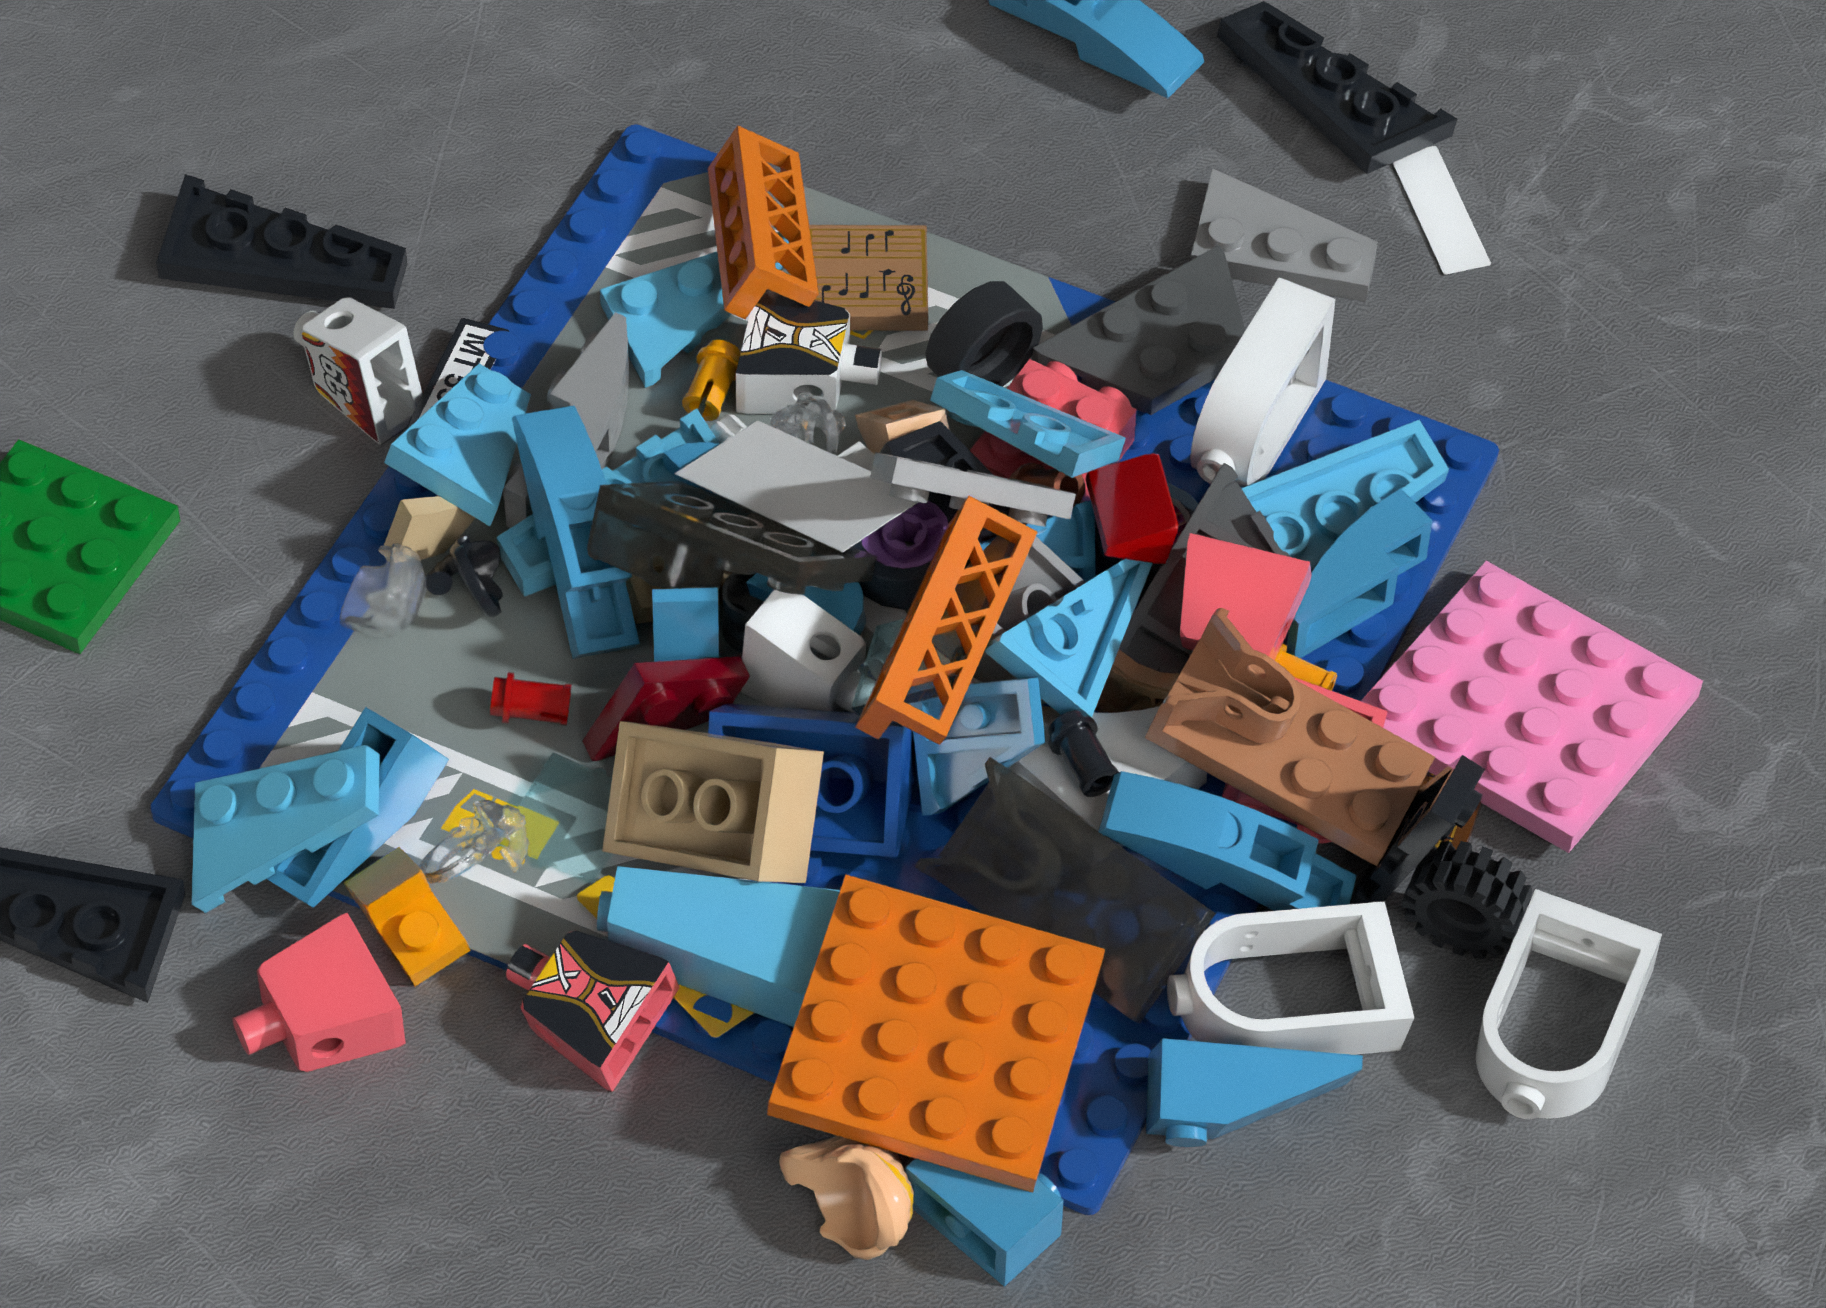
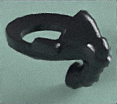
(476, 566)

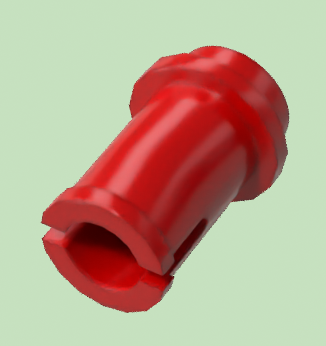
(530, 700)

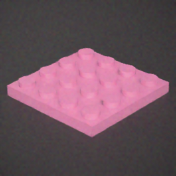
(1536, 700)

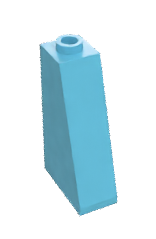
(723, 934)

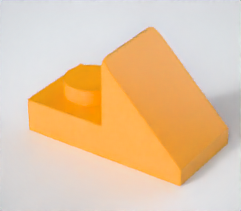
(407, 915)

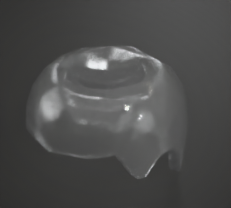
(386, 596)

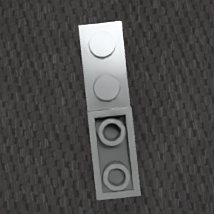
(600, 393)

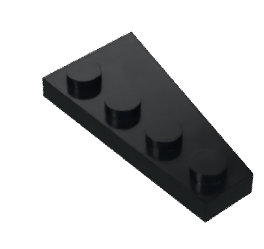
(1333, 89)

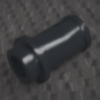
(1077, 742)

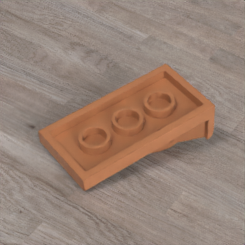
(1288, 744)

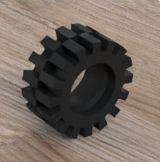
(1467, 899)

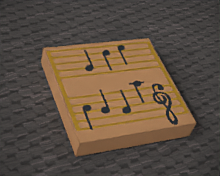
(874, 274)

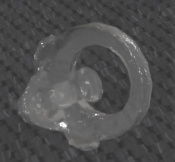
(806, 414)
(484, 833)

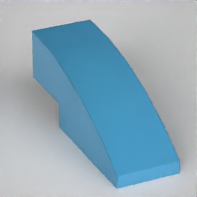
(1360, 572)

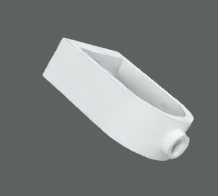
(1265, 385)
(1586, 941)
(1375, 963)

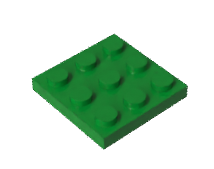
(71, 544)

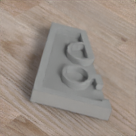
(1278, 239)
(915, 479)

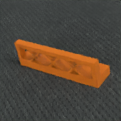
(745, 221)
(924, 621)

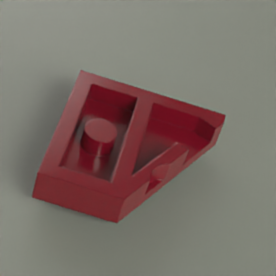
(668, 696)

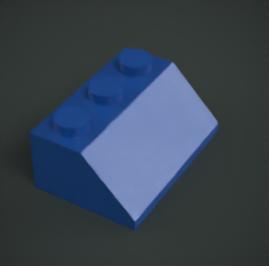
(862, 779)

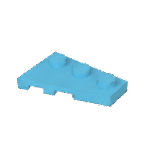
(1029, 425)
(464, 443)
(273, 812)

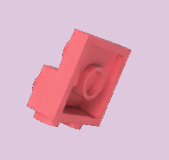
(1058, 388)

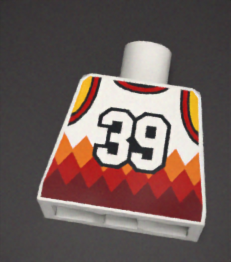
(362, 365)

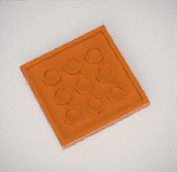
(937, 1033)

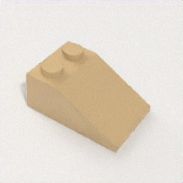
(713, 803)

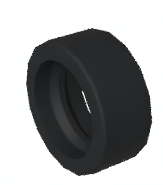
(985, 334)

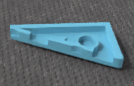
(668, 311)
(1074, 638)

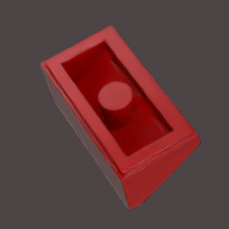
(1133, 509)

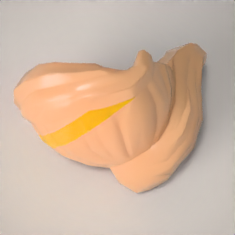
(857, 1191)

